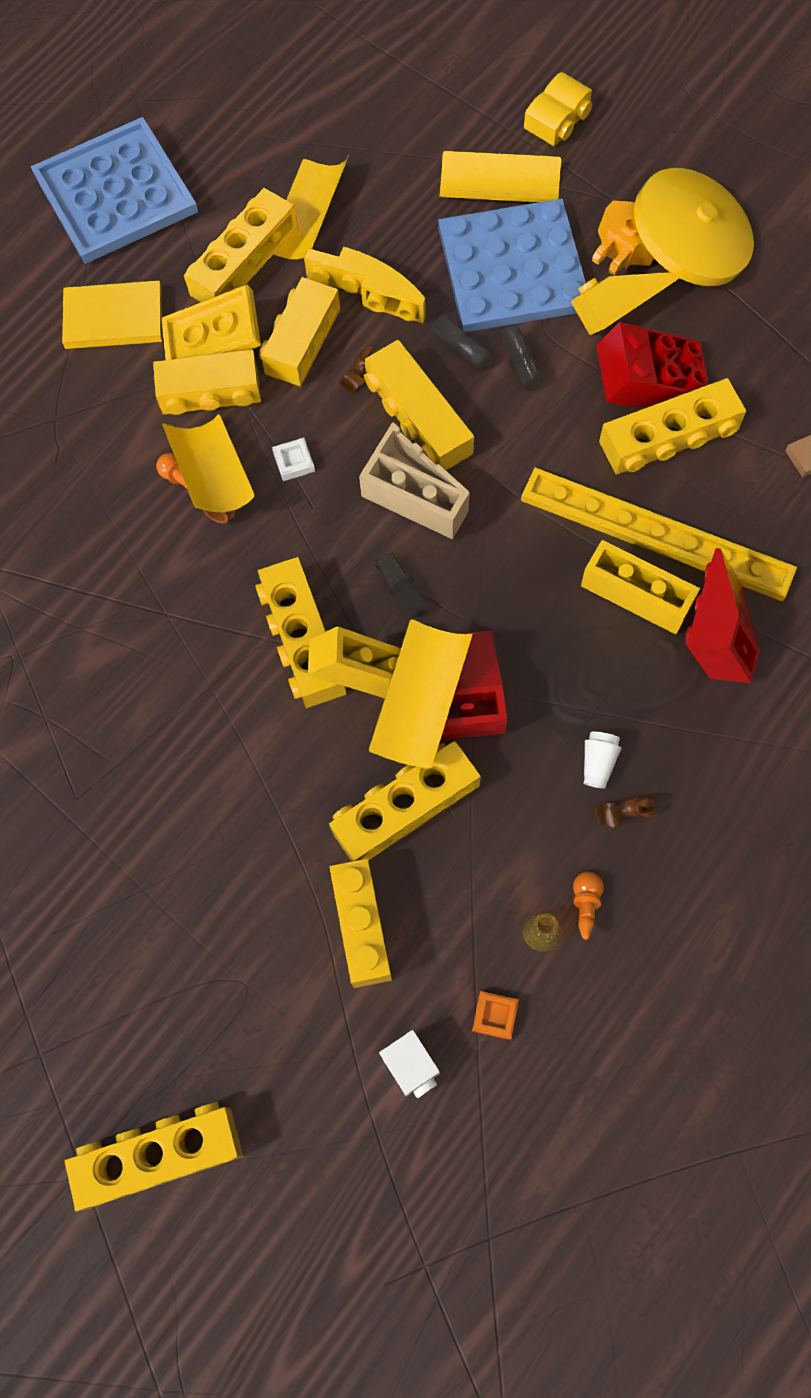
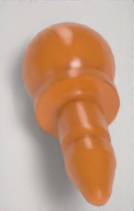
(169, 469)
(588, 890)

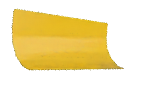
(500, 176)
(311, 198)
(210, 466)
(420, 695)

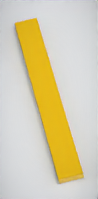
(655, 532)

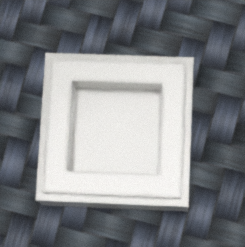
(293, 459)

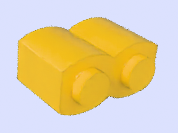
(558, 109)

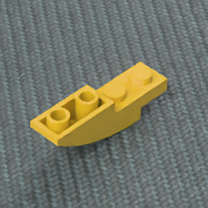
(378, 283)

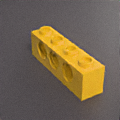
(242, 247)
(715, 401)
(284, 582)
(428, 802)
(88, 1172)

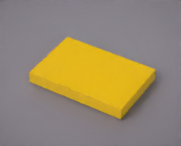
(112, 314)
(213, 326)

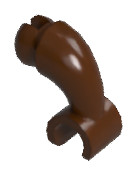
(353, 377)
(636, 806)

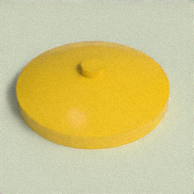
(693, 227)

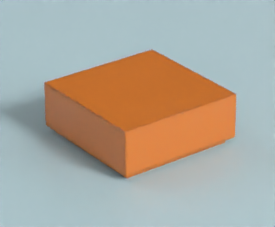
(495, 1015)

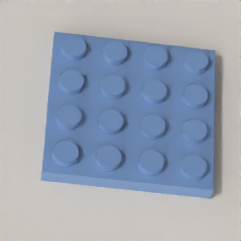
(114, 190)
(512, 264)

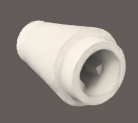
(600, 758)

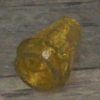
(538, 940)

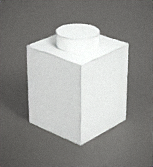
(410, 1065)

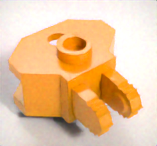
(621, 238)

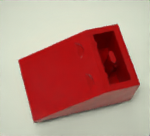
(649, 366)
(722, 627)
(479, 695)

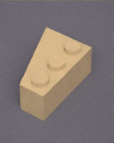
(413, 485)

